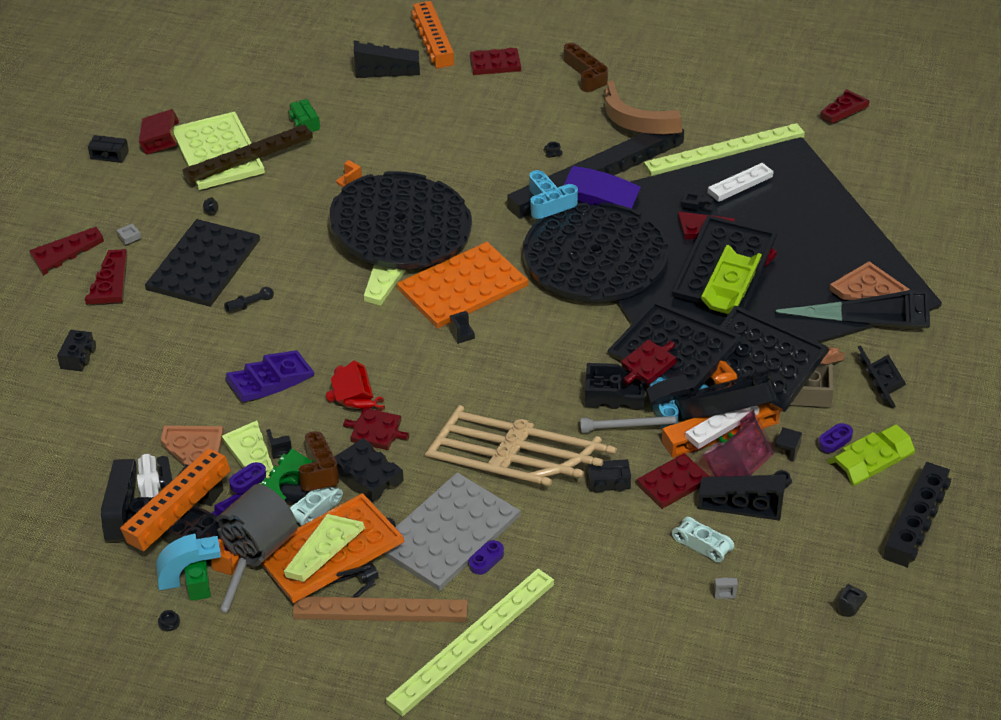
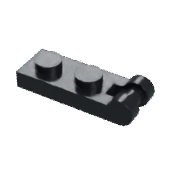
(164, 471)

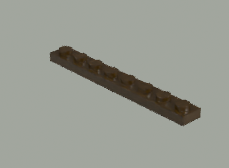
(247, 153)

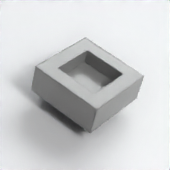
(128, 234)
(725, 588)

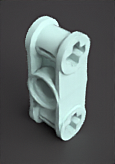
(316, 504)
(703, 539)

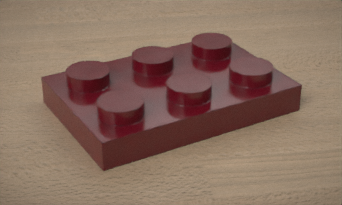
(495, 61)
(672, 480)

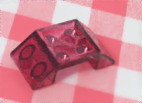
(743, 451)

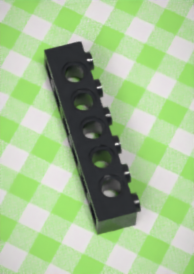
(916, 515)

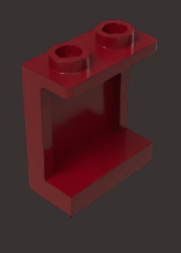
(157, 131)

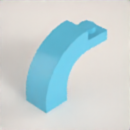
(182, 553)

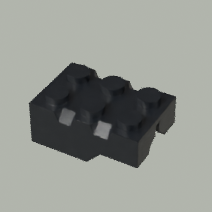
(606, 386)
(367, 470)

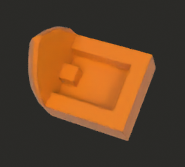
(723, 373)

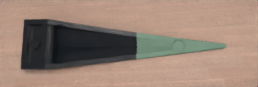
(895, 310)

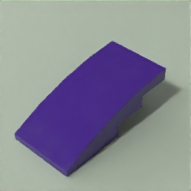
(602, 187)
(270, 375)

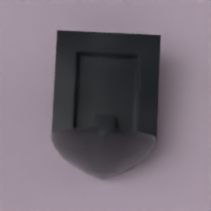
(850, 600)

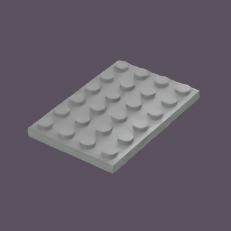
(450, 530)

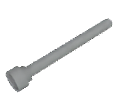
(589, 425)
(233, 585)

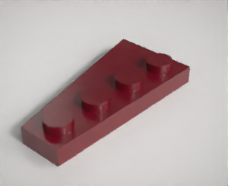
(56, 252)
(110, 280)

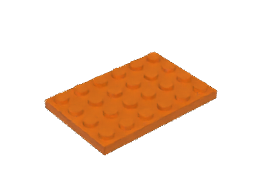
(462, 284)
(370, 543)

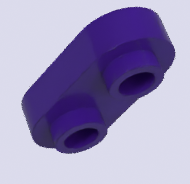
(835, 437)
(247, 477)
(489, 555)

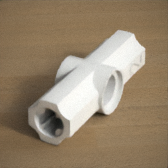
(148, 476)

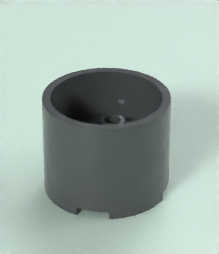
(256, 524)

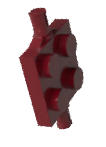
(648, 362)
(377, 428)

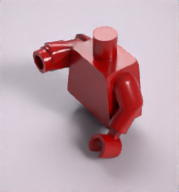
(353, 387)

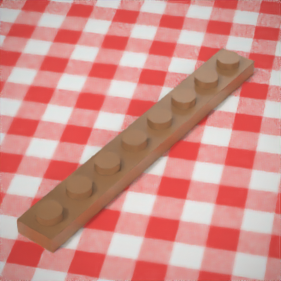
(381, 609)

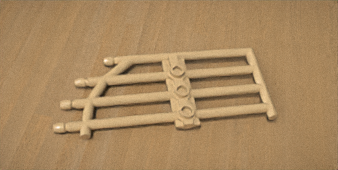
(510, 446)

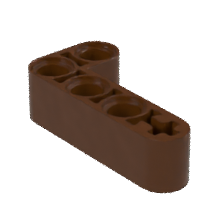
(592, 71)
(323, 469)

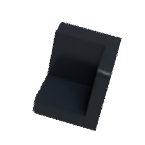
(460, 327)
(790, 440)
(278, 445)

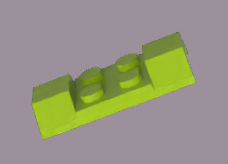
(730, 280)
(874, 453)

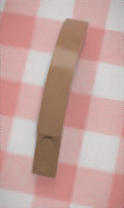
(640, 120)

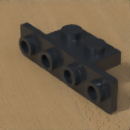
(885, 373)

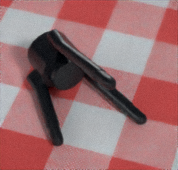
(365, 574)

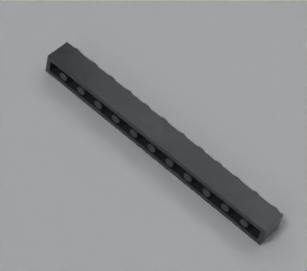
(608, 161)

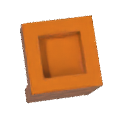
(352, 172)
(227, 562)

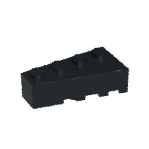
(384, 61)
(743, 495)

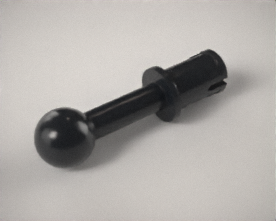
(265, 293)

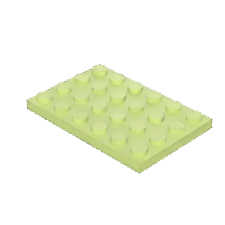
(210, 139)

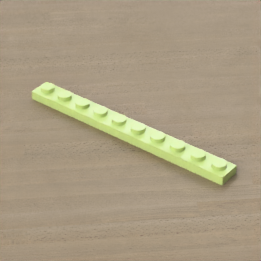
(722, 149)
(469, 642)

